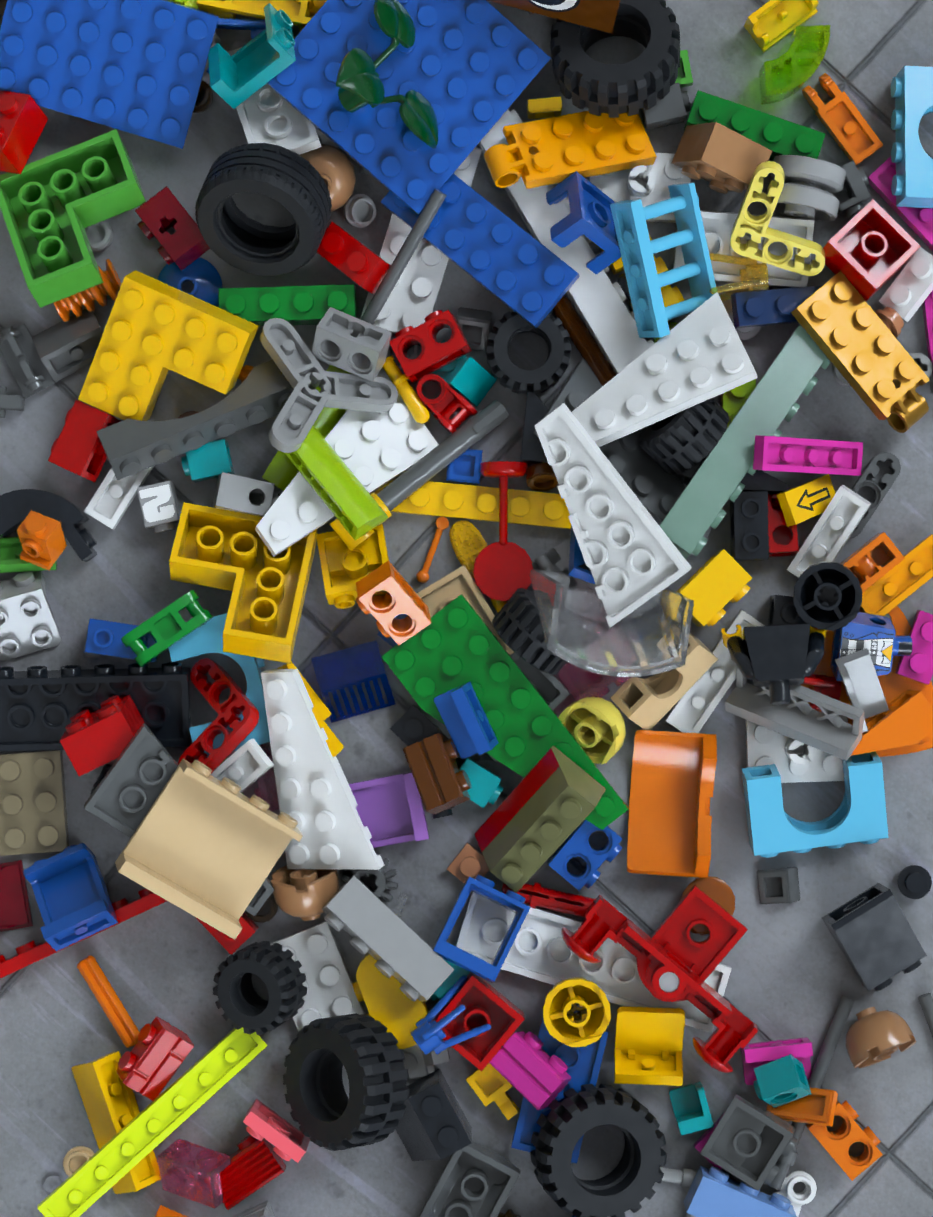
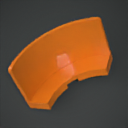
(671, 803)

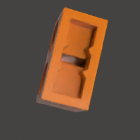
(398, 600)
(839, 1141)

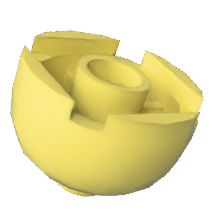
(596, 727)

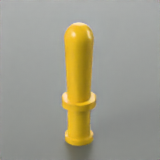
(414, 404)

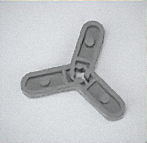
(304, 404)

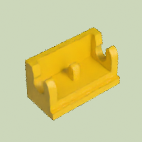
(778, 19)

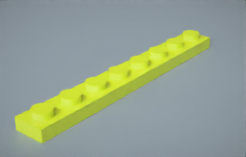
(152, 1125)

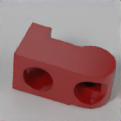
(782, 539)

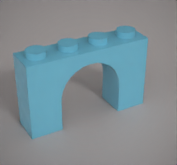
(914, 167)
(209, 640)
(858, 818)

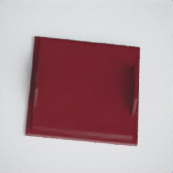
(14, 898)

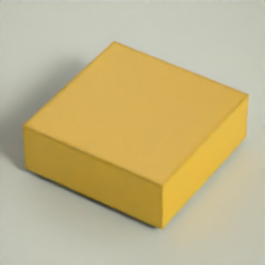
(544, 107)

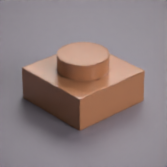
(468, 863)

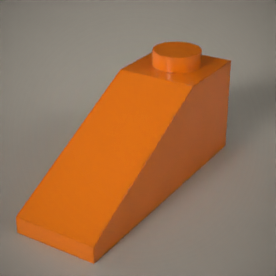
(904, 724)

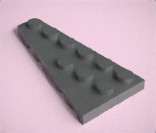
(642, 474)

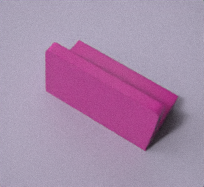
(764, 1052)

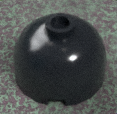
(827, 595)

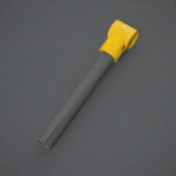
(430, 465)

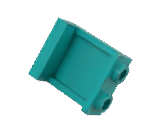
(256, 62)

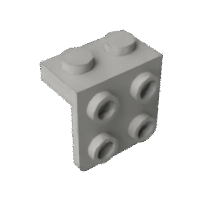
(25, 616)

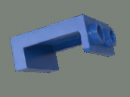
(70, 896)

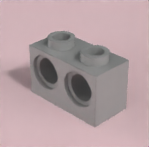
(351, 344)

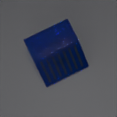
(353, 681)

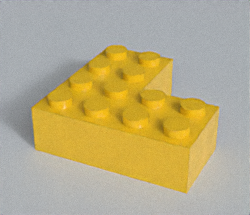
(160, 331)
(267, 591)

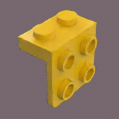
(649, 1046)

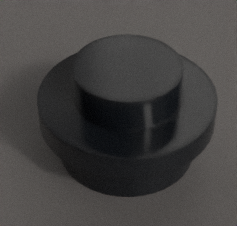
(914, 882)

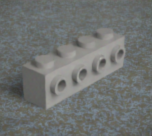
(387, 940)

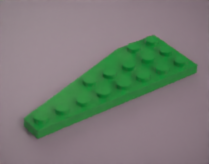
(464, 649)

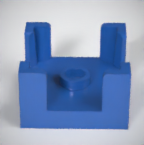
(589, 216)

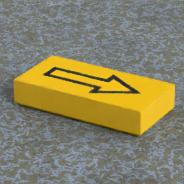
(806, 500)

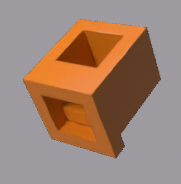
(41, 540)

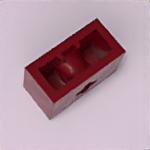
(159, 215)

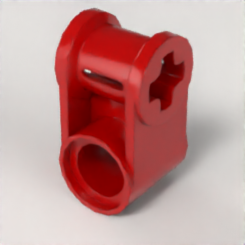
(446, 403)

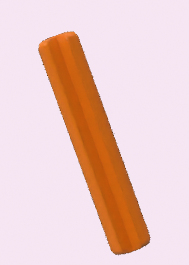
(109, 1001)

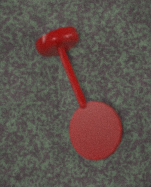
(502, 564)

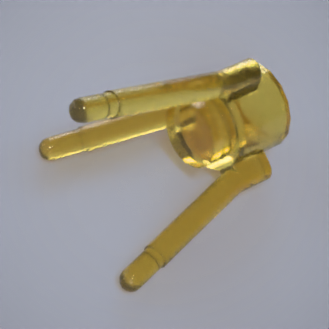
(752, 277)

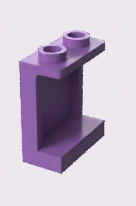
(391, 809)

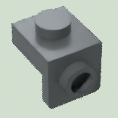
(855, 188)

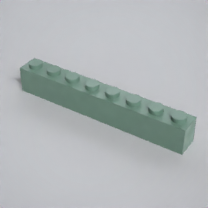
(733, 456)

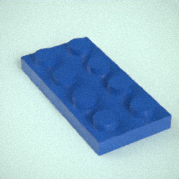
(584, 1069)

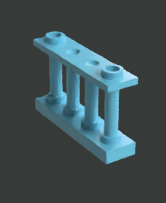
(639, 262)

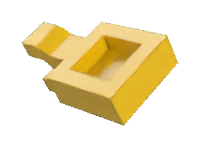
(491, 1087)

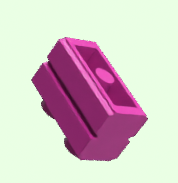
(531, 1069)

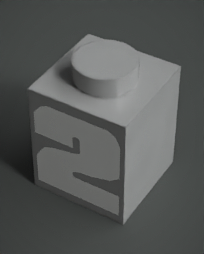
(159, 506)

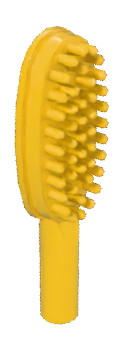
(467, 545)

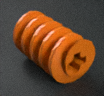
(87, 297)

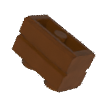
(437, 773)

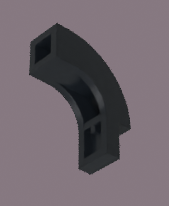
(18, 504)

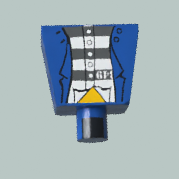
(876, 635)

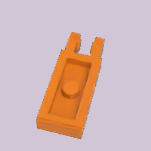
(843, 121)

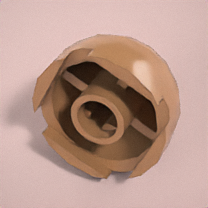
(336, 172)
(304, 891)
(877, 1036)

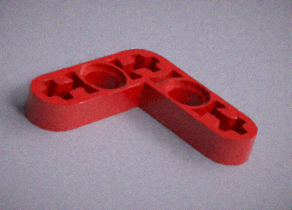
(228, 715)

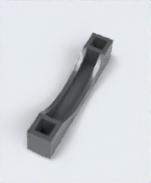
(142, 444)

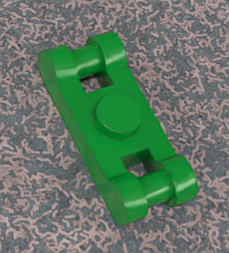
(166, 628)

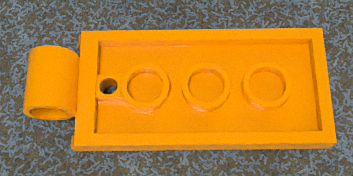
(558, 146)

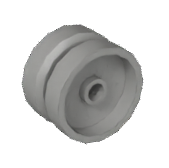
(809, 188)

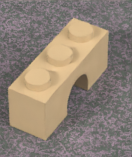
(650, 698)

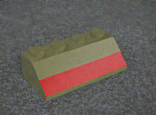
(537, 818)

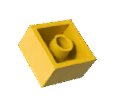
(714, 586)

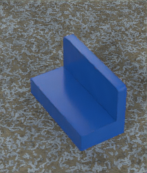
(466, 721)

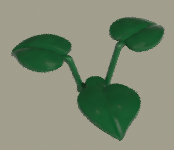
(362, 85)

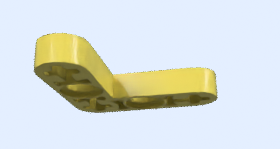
(758, 227)

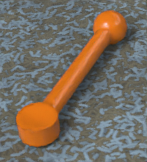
(441, 523)

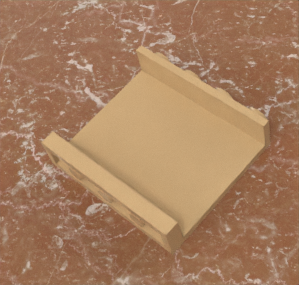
(206, 846)

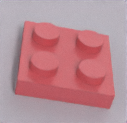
(267, 1124)

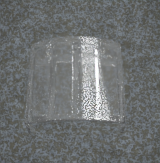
(639, 645)

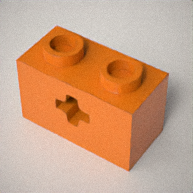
(873, 560)

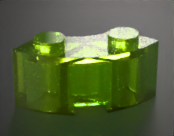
(794, 68)

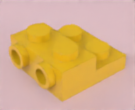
(345, 567)

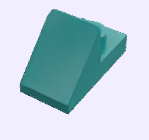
(467, 378)

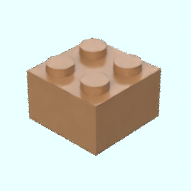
(719, 156)

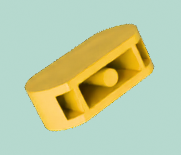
(387, 1002)

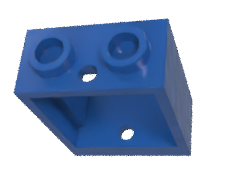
(465, 960)

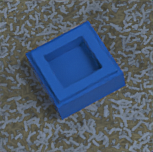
(465, 468)

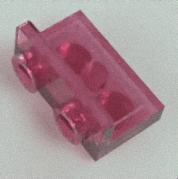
(193, 1172)

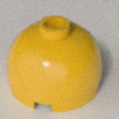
(581, 1027)

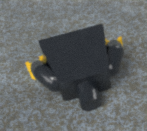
(776, 656)

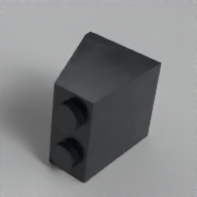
(875, 937)
(433, 1120)

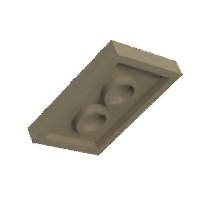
(32, 803)

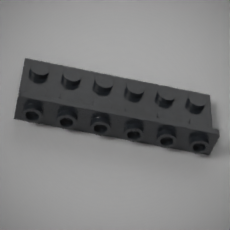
(41, 701)

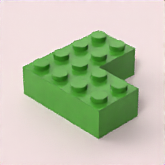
(55, 203)

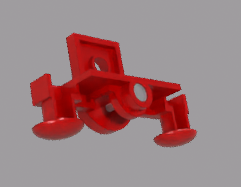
(675, 964)

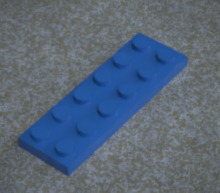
(493, 250)

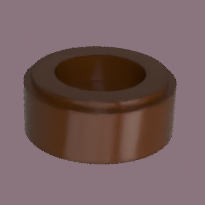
(541, 477)

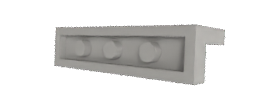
(798, 720)

